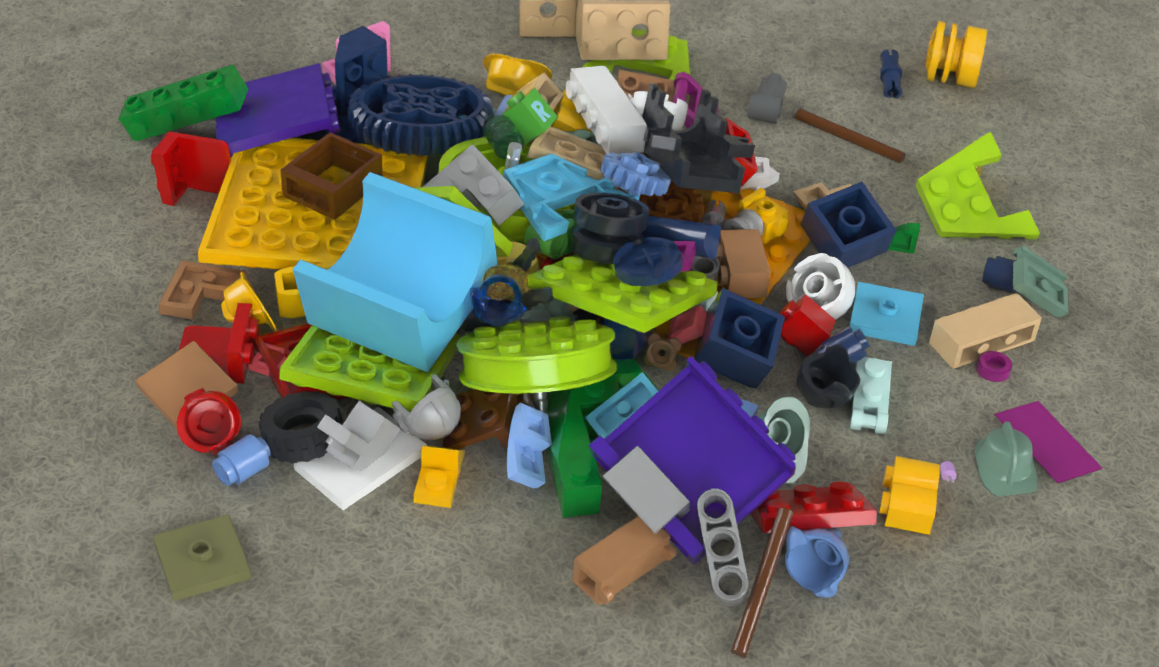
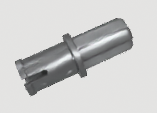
(713, 214)

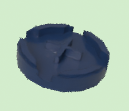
(649, 262)

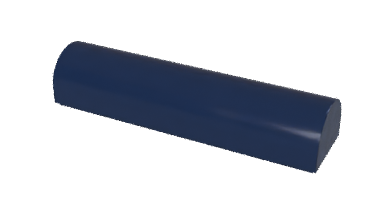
(705, 235)

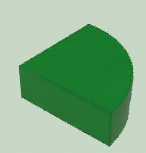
(905, 238)

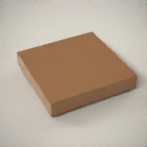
(180, 376)

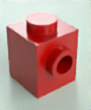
(806, 324)

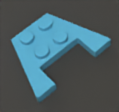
(550, 185)

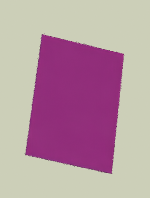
(1051, 443)

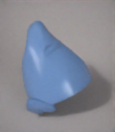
(816, 559)

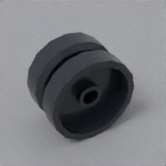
(606, 225)

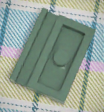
(1040, 282)

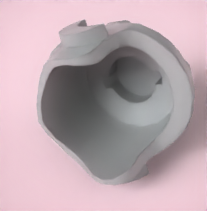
(433, 415)

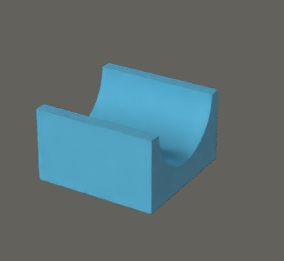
(402, 275)

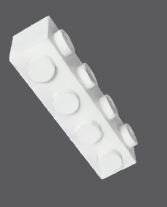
(606, 110)

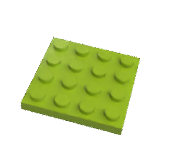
(599, 291)
(358, 372)

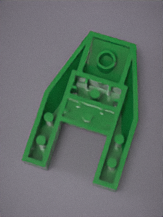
(569, 456)

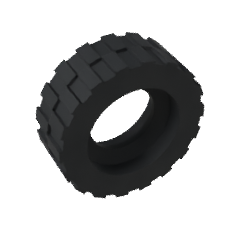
(294, 410)

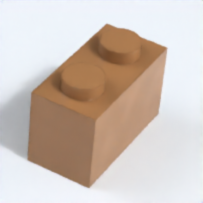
(743, 263)

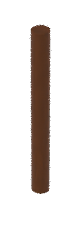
(850, 135)
(762, 582)

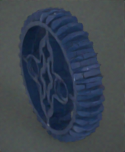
(418, 113)

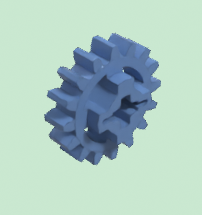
(635, 174)

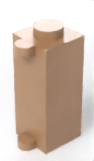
(620, 560)

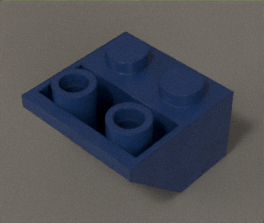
(358, 59)

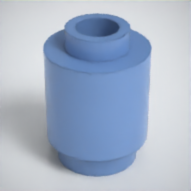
(241, 460)

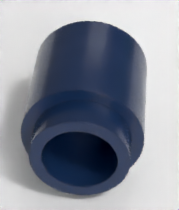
(999, 273)
(853, 341)

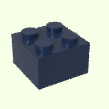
(848, 225)
(739, 338)

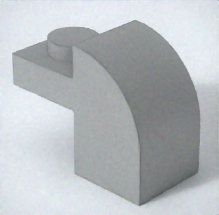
(361, 437)

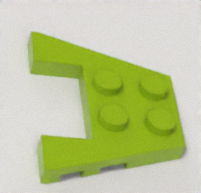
(676, 61)
(960, 202)

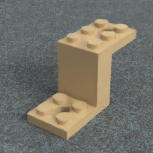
(602, 26)

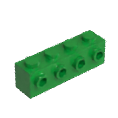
(183, 103)

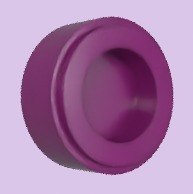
(994, 366)

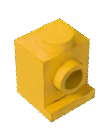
(772, 214)

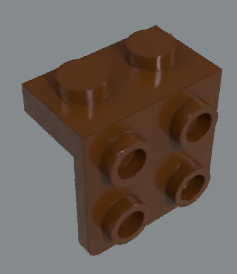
(484, 417)

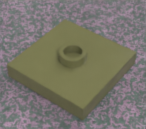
(201, 557)

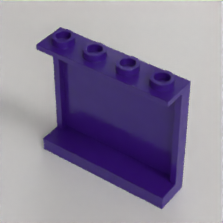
(281, 109)
(701, 444)

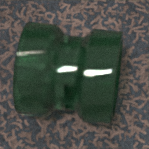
(499, 133)

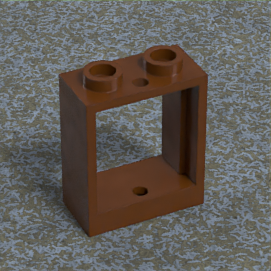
(304, 186)

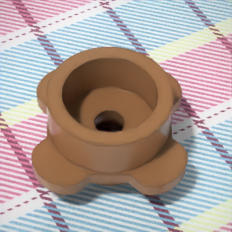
(653, 357)

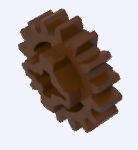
(676, 204)

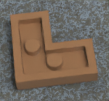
(192, 284)

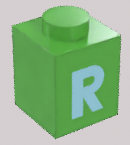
(530, 114)

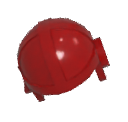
(208, 421)

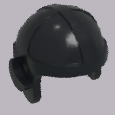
(828, 378)

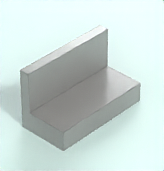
(647, 490)

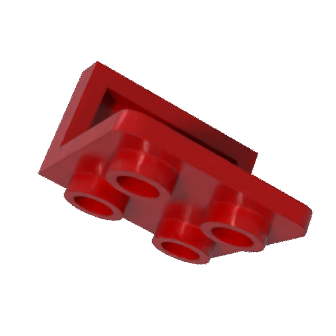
(189, 162)
(227, 346)

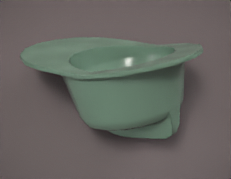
(789, 424)
(1006, 462)

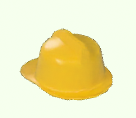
(510, 74)
(243, 292)

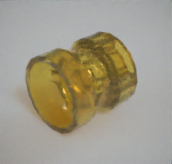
(501, 290)

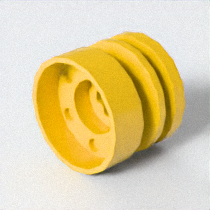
(956, 54)

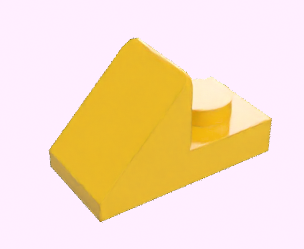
(438, 475)

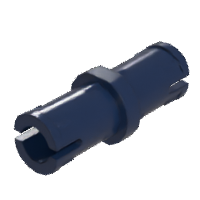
(891, 74)

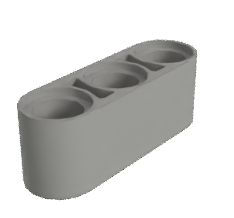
(722, 529)

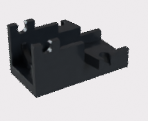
(700, 154)

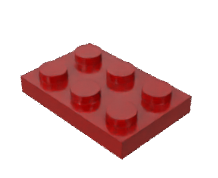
(817, 507)

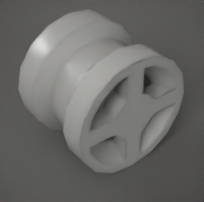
(745, 220)

